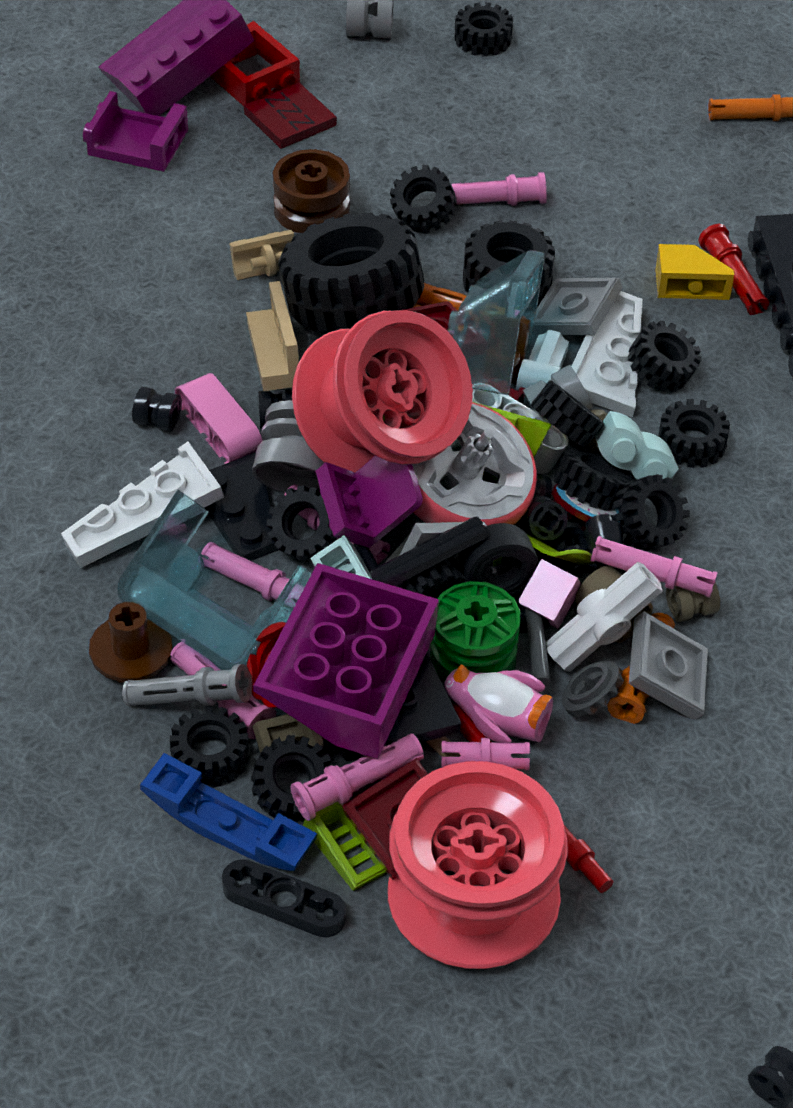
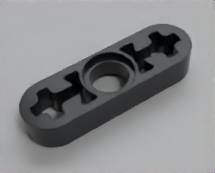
(275, 882)

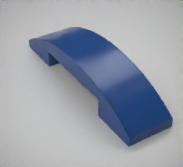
(216, 816)

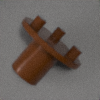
(129, 645)

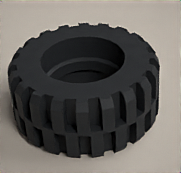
(350, 270)

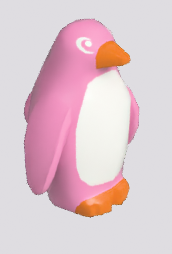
(501, 703)

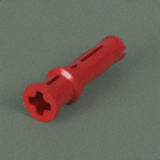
(717, 242)

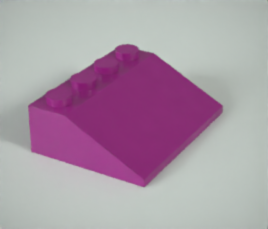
(177, 53)
(349, 657)

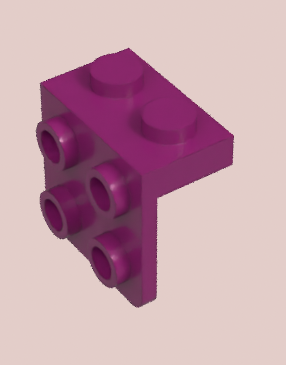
(368, 501)

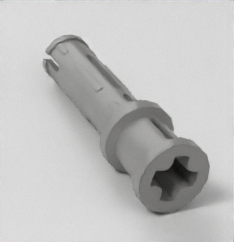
(204, 687)

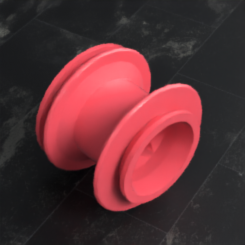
(413, 381)
(475, 824)

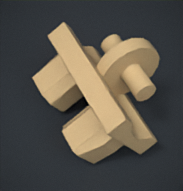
(259, 254)

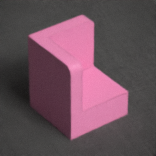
(550, 592)

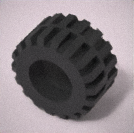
(501, 243)

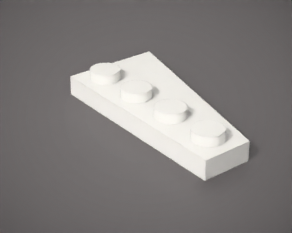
(603, 357)
(140, 507)

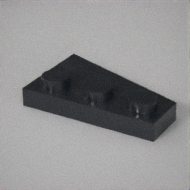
(243, 510)

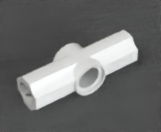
(603, 616)

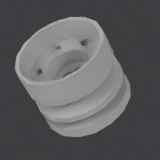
(284, 454)

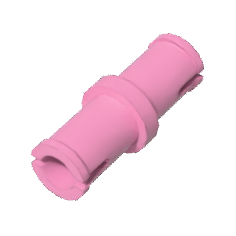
(487, 751)

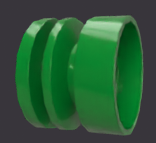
(475, 629)

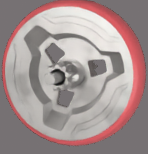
(454, 483)

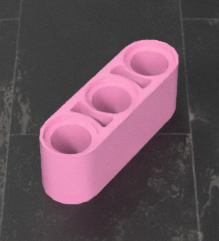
(219, 417)

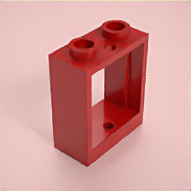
(282, 73)

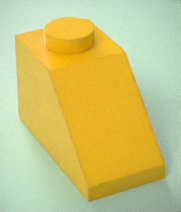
(691, 274)

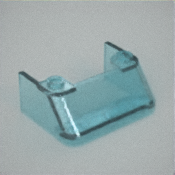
(491, 317)
(164, 582)

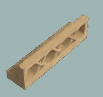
(274, 342)

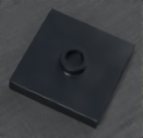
(426, 709)

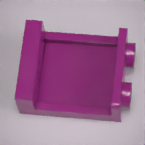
(134, 135)

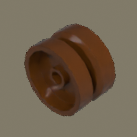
(310, 189)

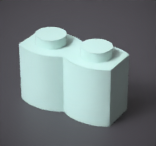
(634, 450)

